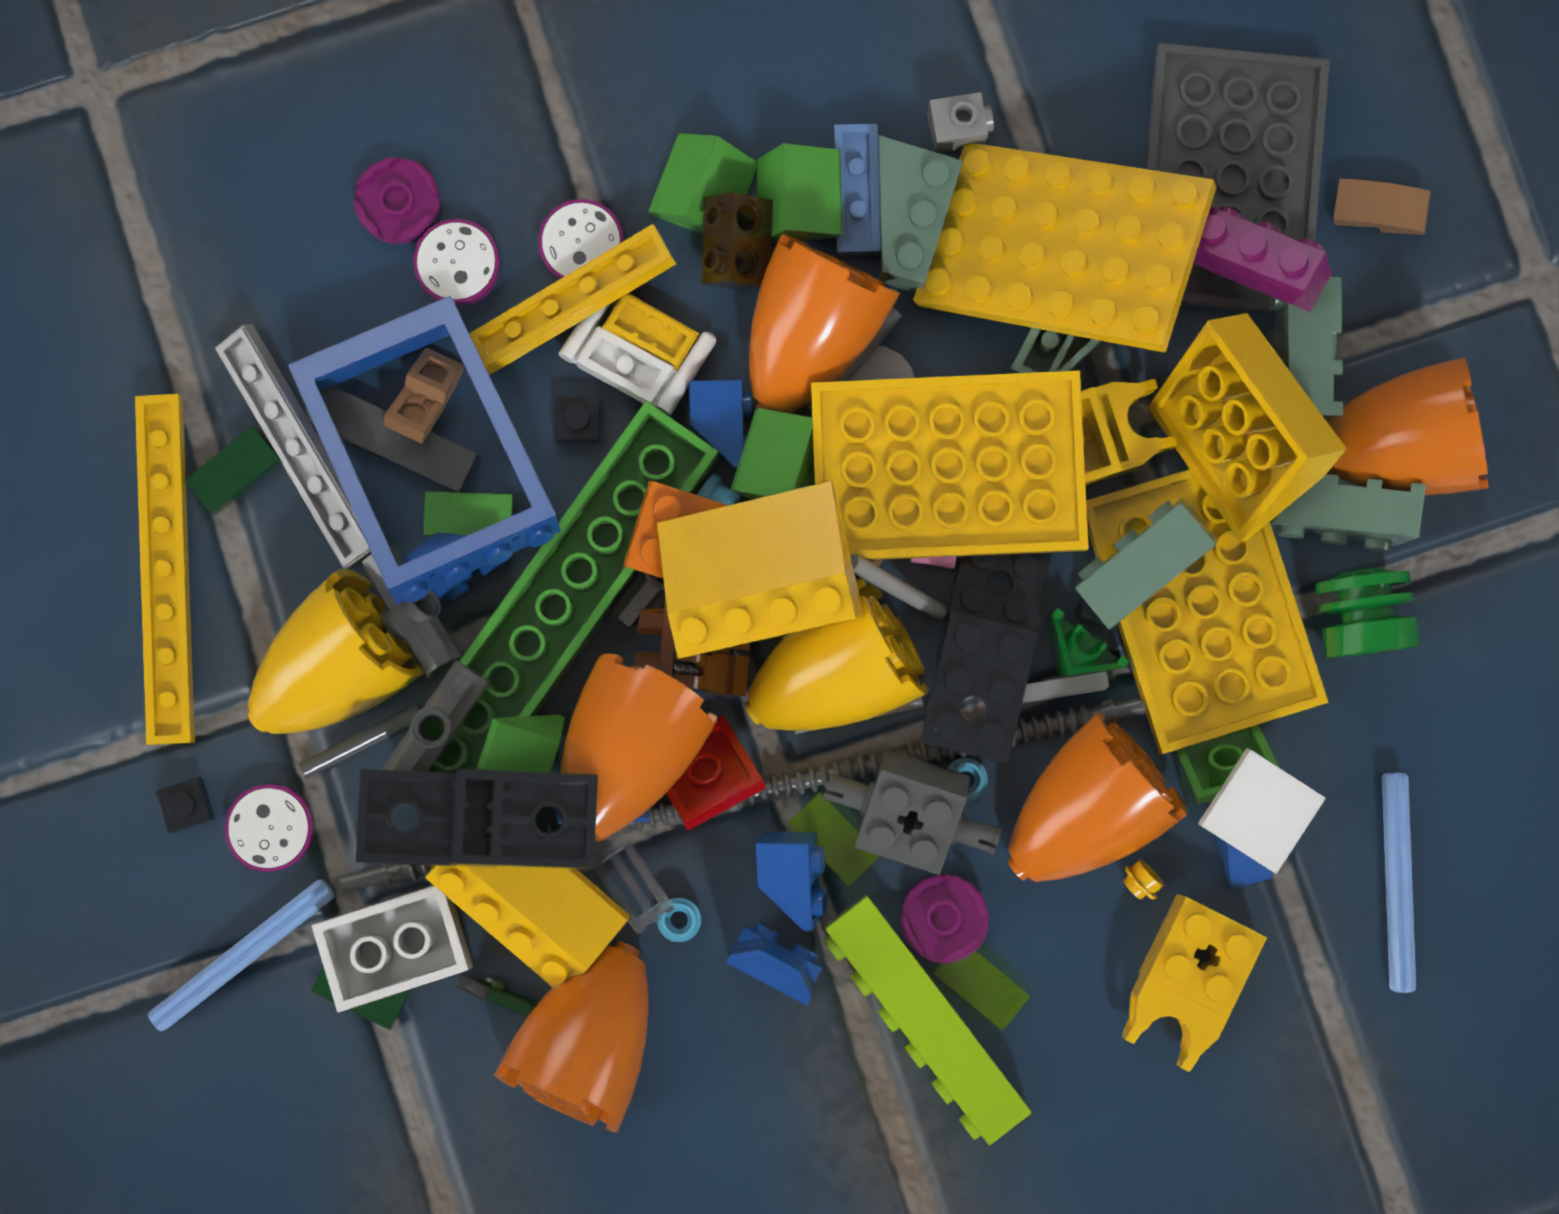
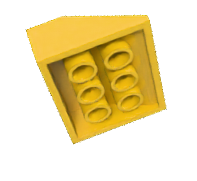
(1244, 424)
(757, 570)

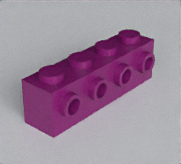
(1263, 258)

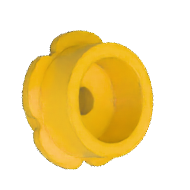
(1142, 880)

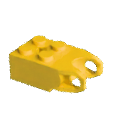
(1107, 437)
(1191, 993)

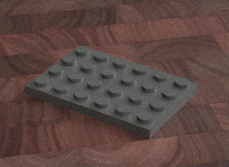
(1253, 130)

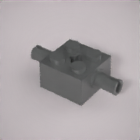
(908, 837)

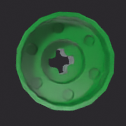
(1367, 613)

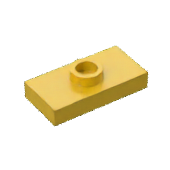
(651, 330)

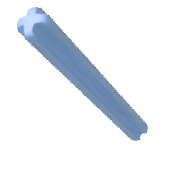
(1399, 882)
(241, 955)

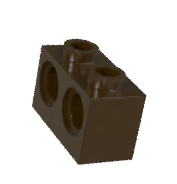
(736, 240)

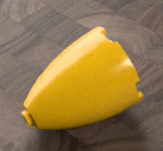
(330, 660)
(838, 671)

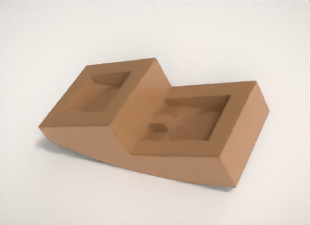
(1382, 205)
(424, 395)

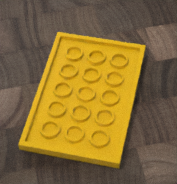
(1068, 245)
(954, 463)
(1219, 638)

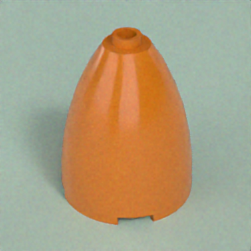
(810, 323)
(1414, 432)
(636, 735)
(1092, 806)
(585, 1040)

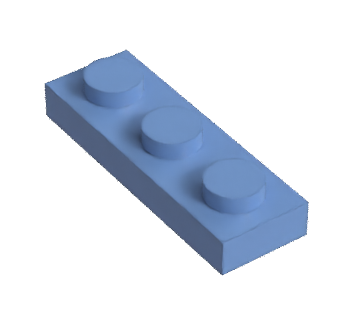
(859, 189)

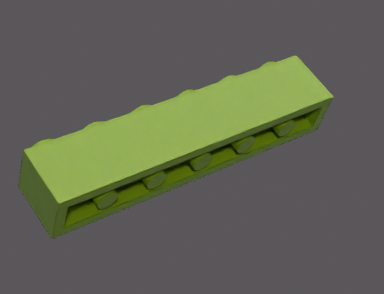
(927, 1020)

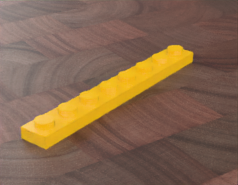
(164, 569)

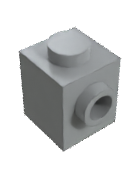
(958, 122)

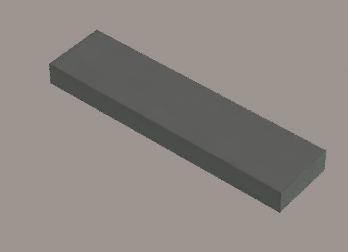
(363, 426)

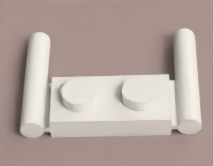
(630, 367)

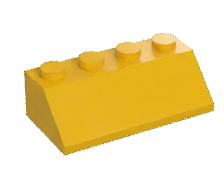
(540, 914)

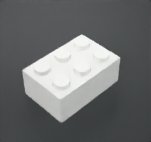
(392, 947)

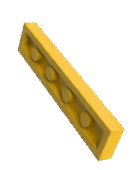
(572, 299)

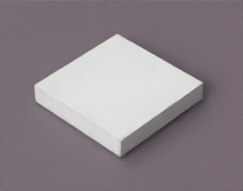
(1261, 810)

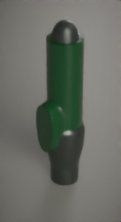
(496, 993)

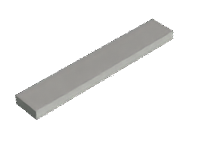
(294, 441)

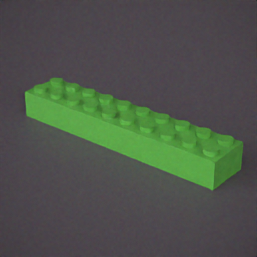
(571, 581)

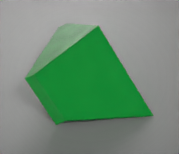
(1078, 651)

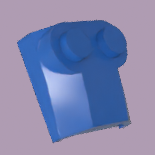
(775, 964)

